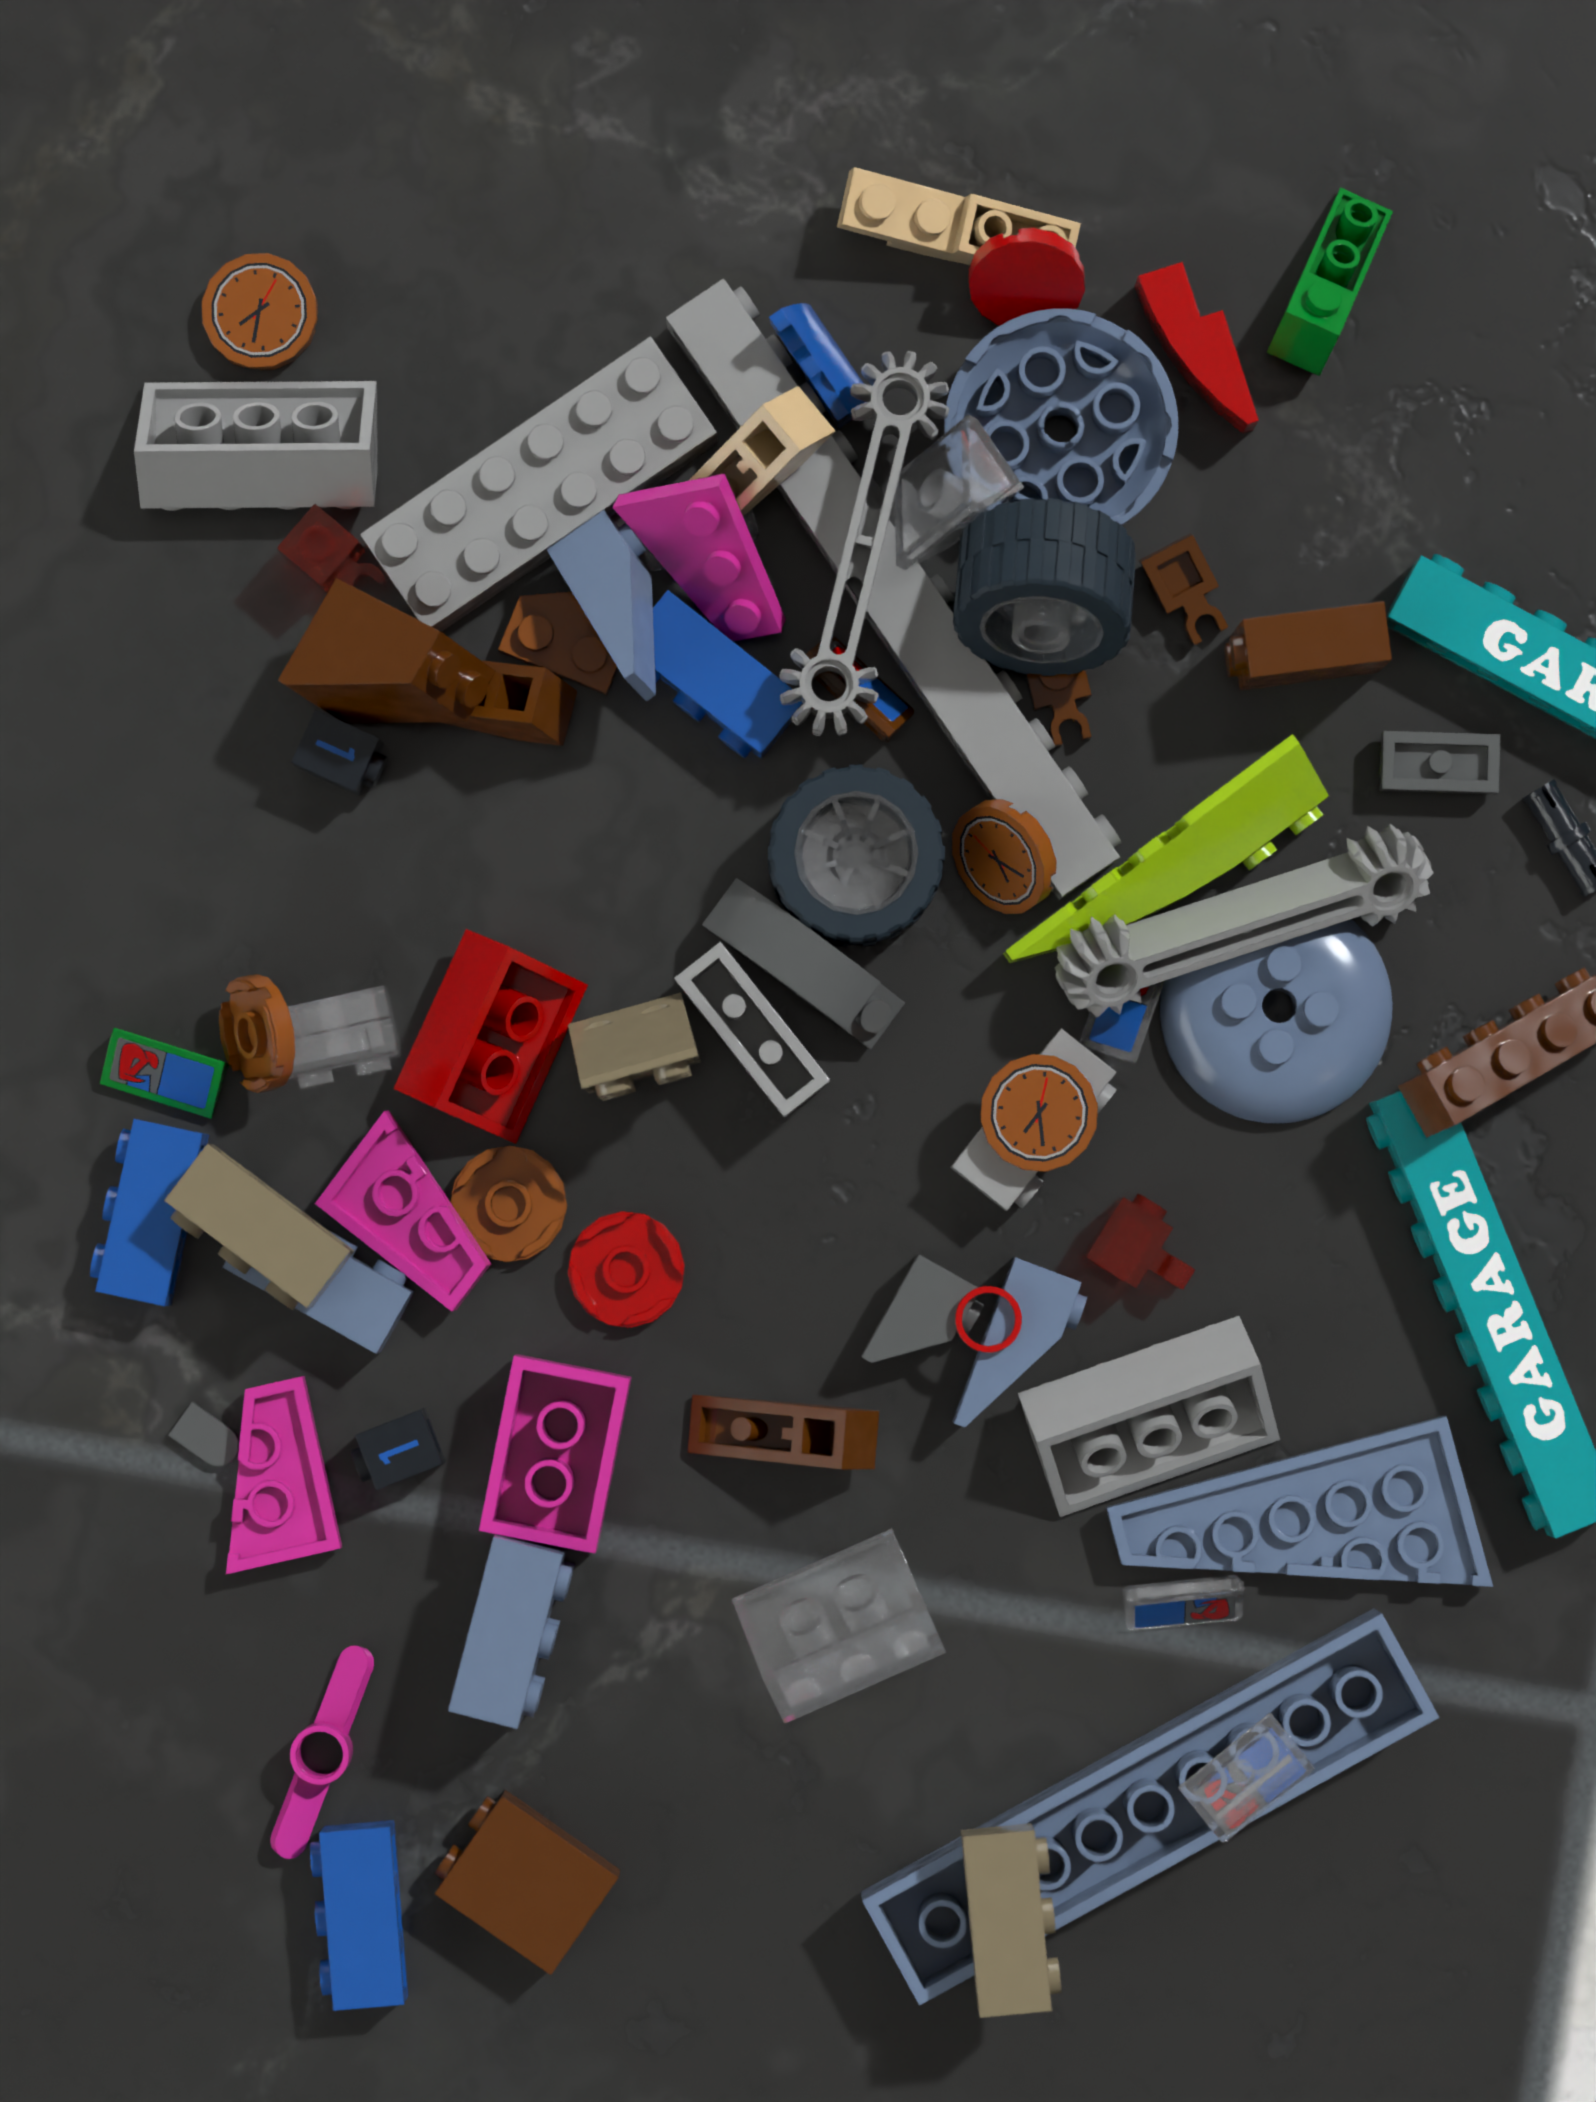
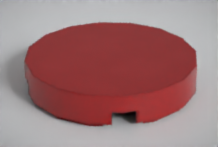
(1025, 275)
(626, 1269)

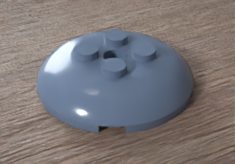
(1095, 377)
(1290, 1068)

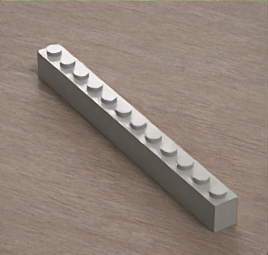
(904, 605)

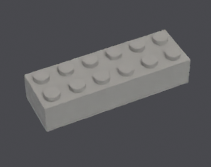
(538, 485)

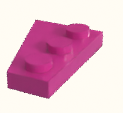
(708, 551)
(404, 1215)
(282, 1481)

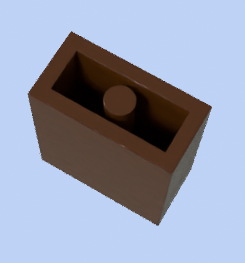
(1309, 646)
(525, 1880)

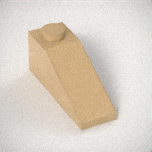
(769, 447)

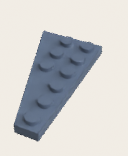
(1343, 1511)

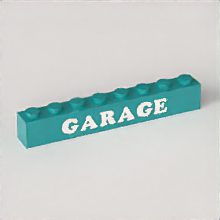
(1498, 640)
(1496, 1315)

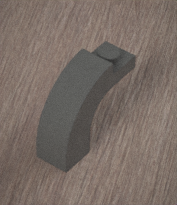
(804, 962)

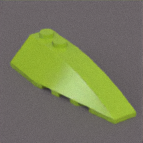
(1199, 848)

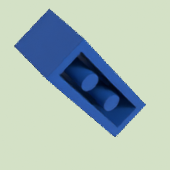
(718, 679)
(142, 1241)
(360, 1915)

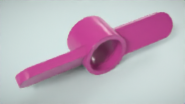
(336, 1718)

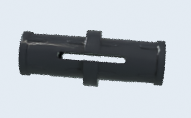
(1565, 834)

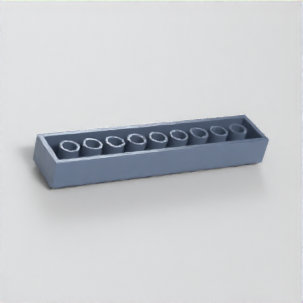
(1129, 1818)

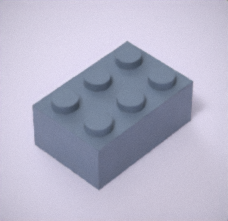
(511, 1631)

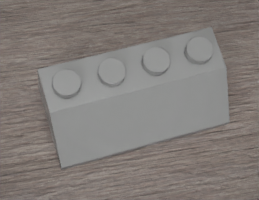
(257, 445)
(1150, 1415)

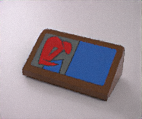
(885, 715)

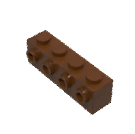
(1505, 1056)

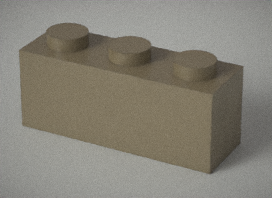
(257, 1228)
(1009, 1920)

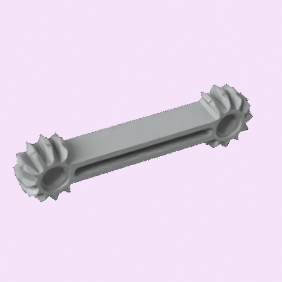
(865, 539)
(1369, 881)

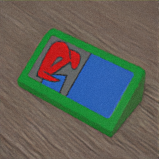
(163, 1073)

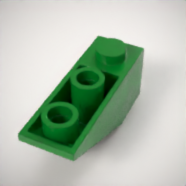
(1330, 282)

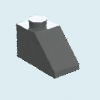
(922, 1312)

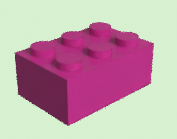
(555, 1453)

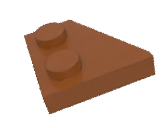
(558, 636)

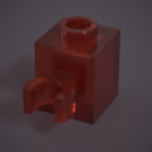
(326, 552)
(1133, 1242)

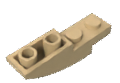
(935, 220)

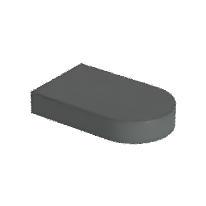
(206, 1436)

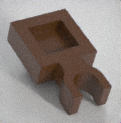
(1181, 579)
(1060, 694)

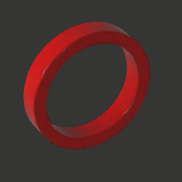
(1017, 1324)

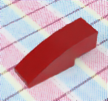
(1197, 344)

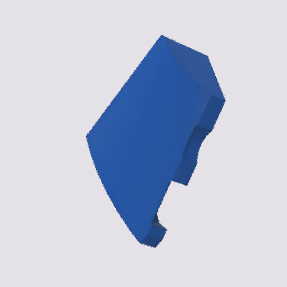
(819, 358)

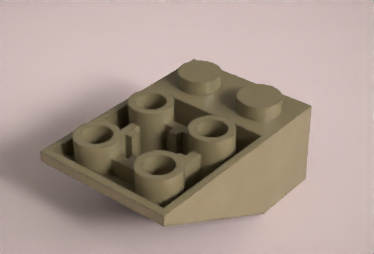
(634, 1045)

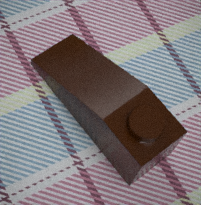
(524, 705)
(783, 1432)

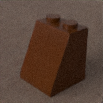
(382, 664)

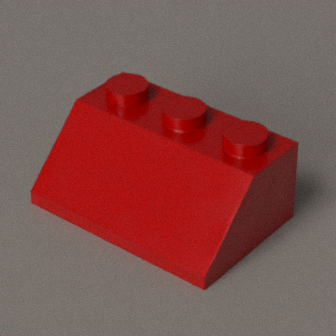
(490, 1036)

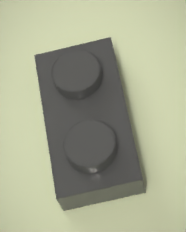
(1439, 762)

